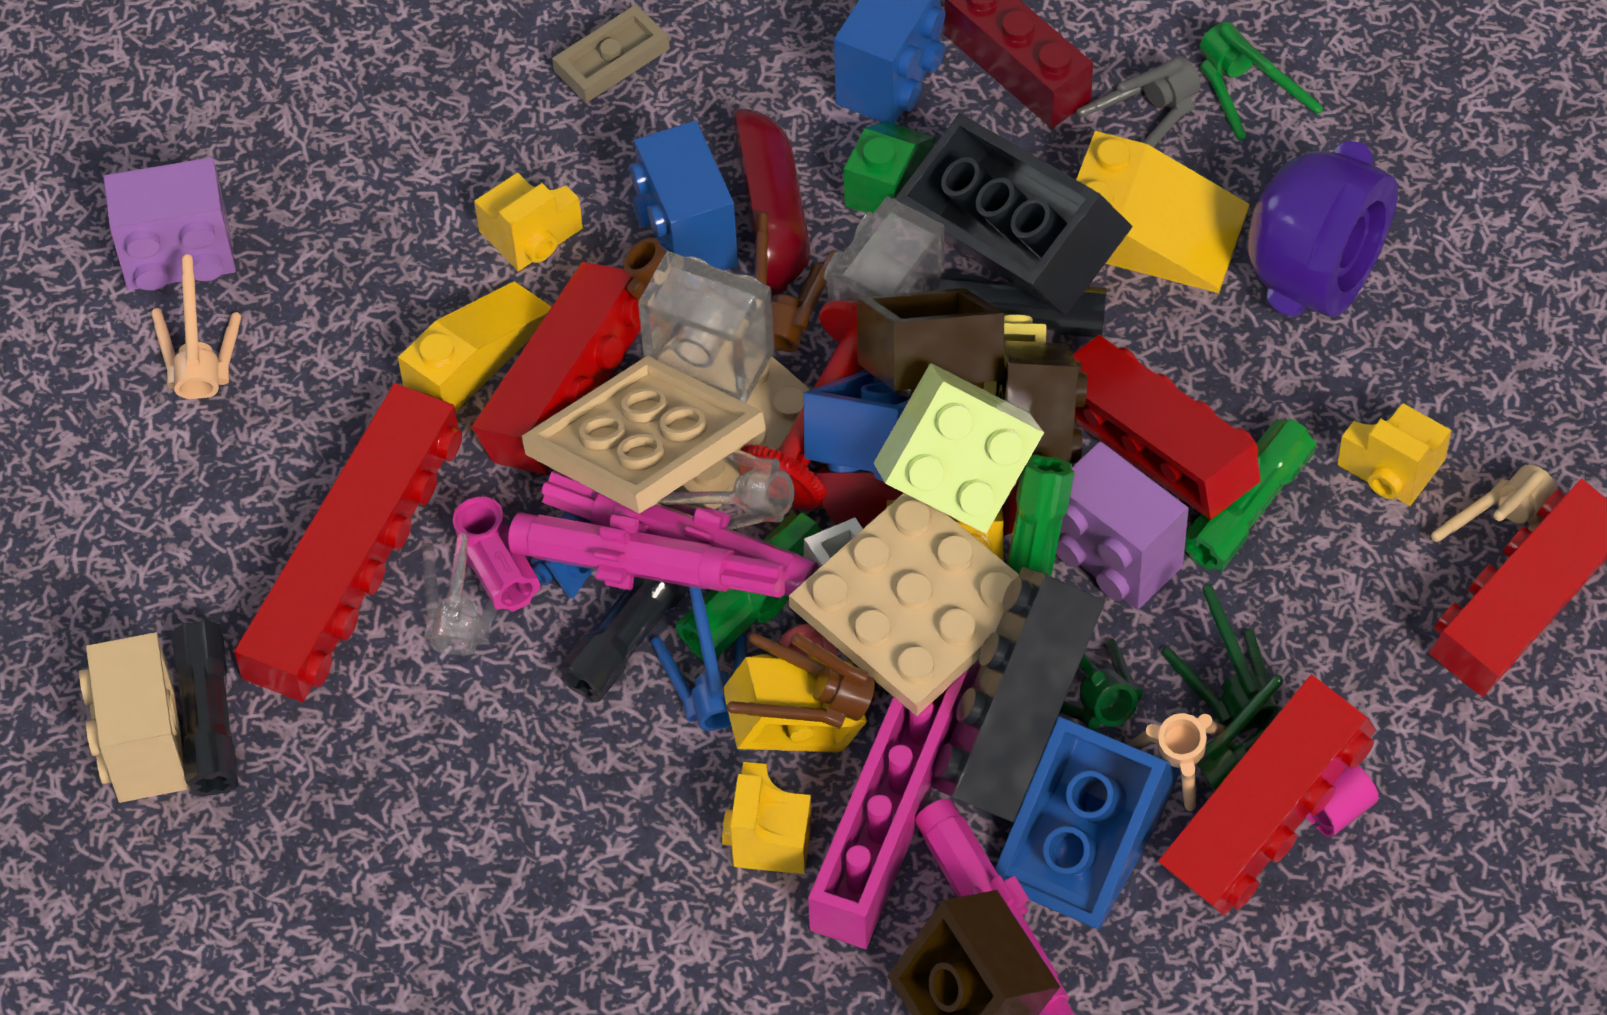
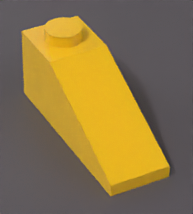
(471, 344)

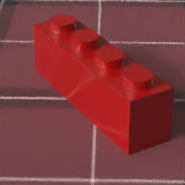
(562, 362)
(1164, 430)
(1527, 590)
(1269, 796)

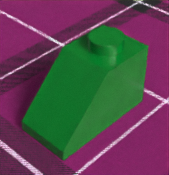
(883, 164)

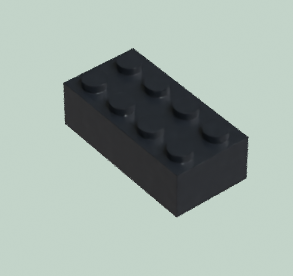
(1015, 213)

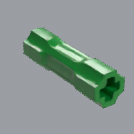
(1280, 457)
(1041, 505)

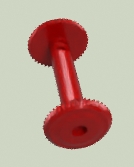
(840, 322)

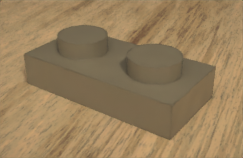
(611, 53)

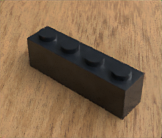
(1016, 693)

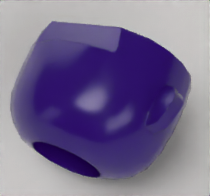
(1321, 229)

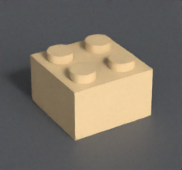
(133, 718)

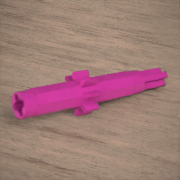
(705, 527)
(629, 552)
(972, 873)

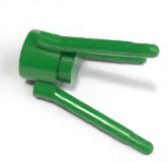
(1233, 55)

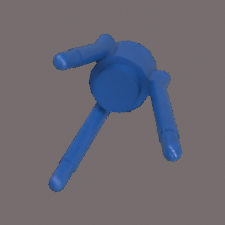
(707, 699)

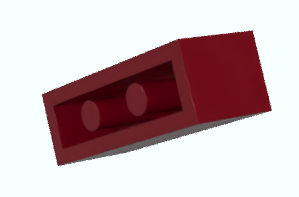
(1022, 55)

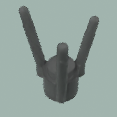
(1164, 86)

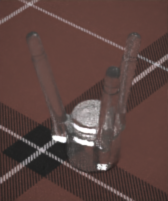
(761, 493)
(455, 625)

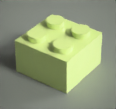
(958, 448)

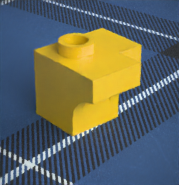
(527, 220)
(1395, 454)
(767, 824)

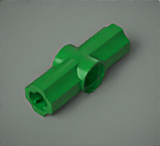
(737, 610)

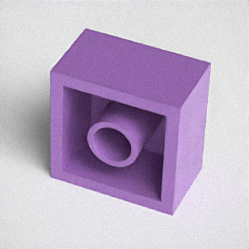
(164, 215)
(1122, 528)

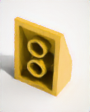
(1179, 219)

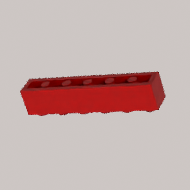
(348, 544)

